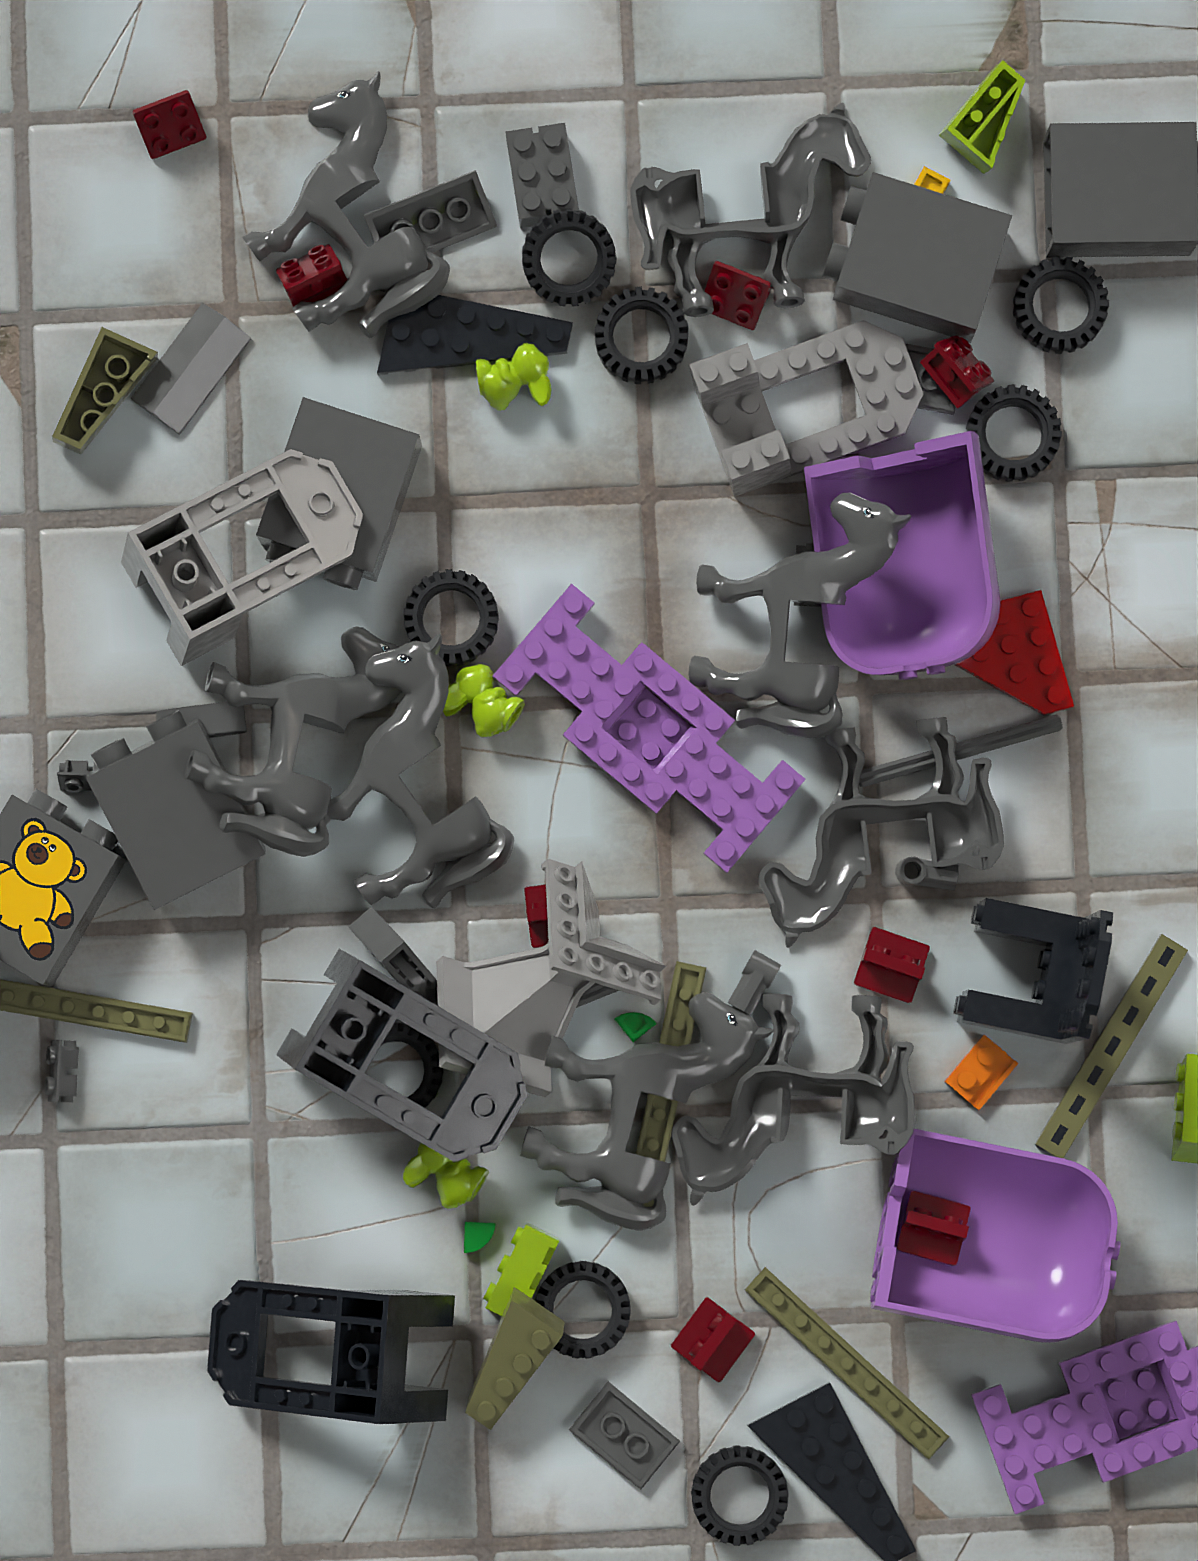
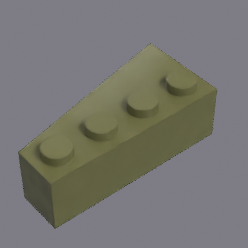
(104, 383)
(515, 1353)

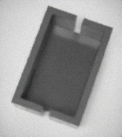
(541, 172)

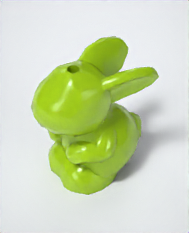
(503, 380)
(490, 706)
(454, 1180)

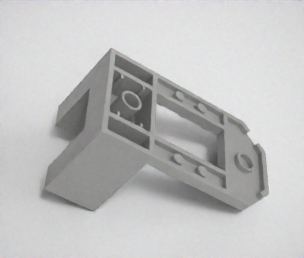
(741, 424)
(188, 579)

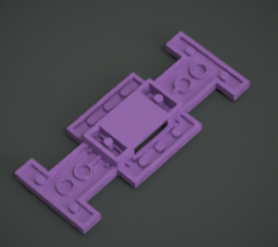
(640, 736)
(1108, 1398)

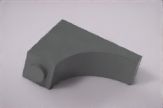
(394, 954)

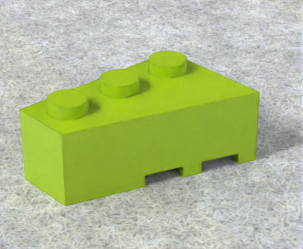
(983, 118)
(1186, 1107)
(523, 1267)

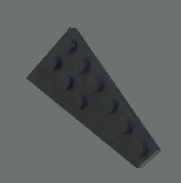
(461, 331)
(828, 1456)

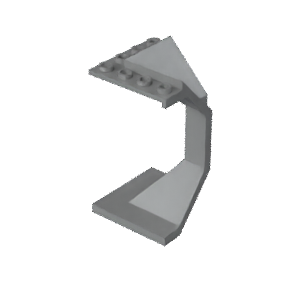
(535, 991)

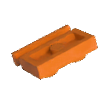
(981, 1072)

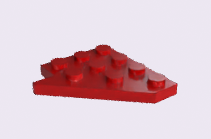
(1023, 656)

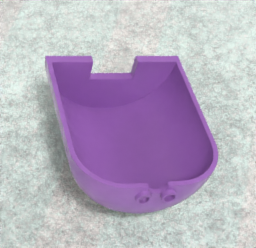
(940, 585)
(1032, 1245)

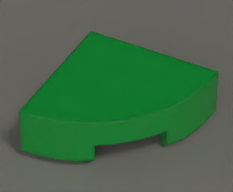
(635, 1024)
(477, 1235)

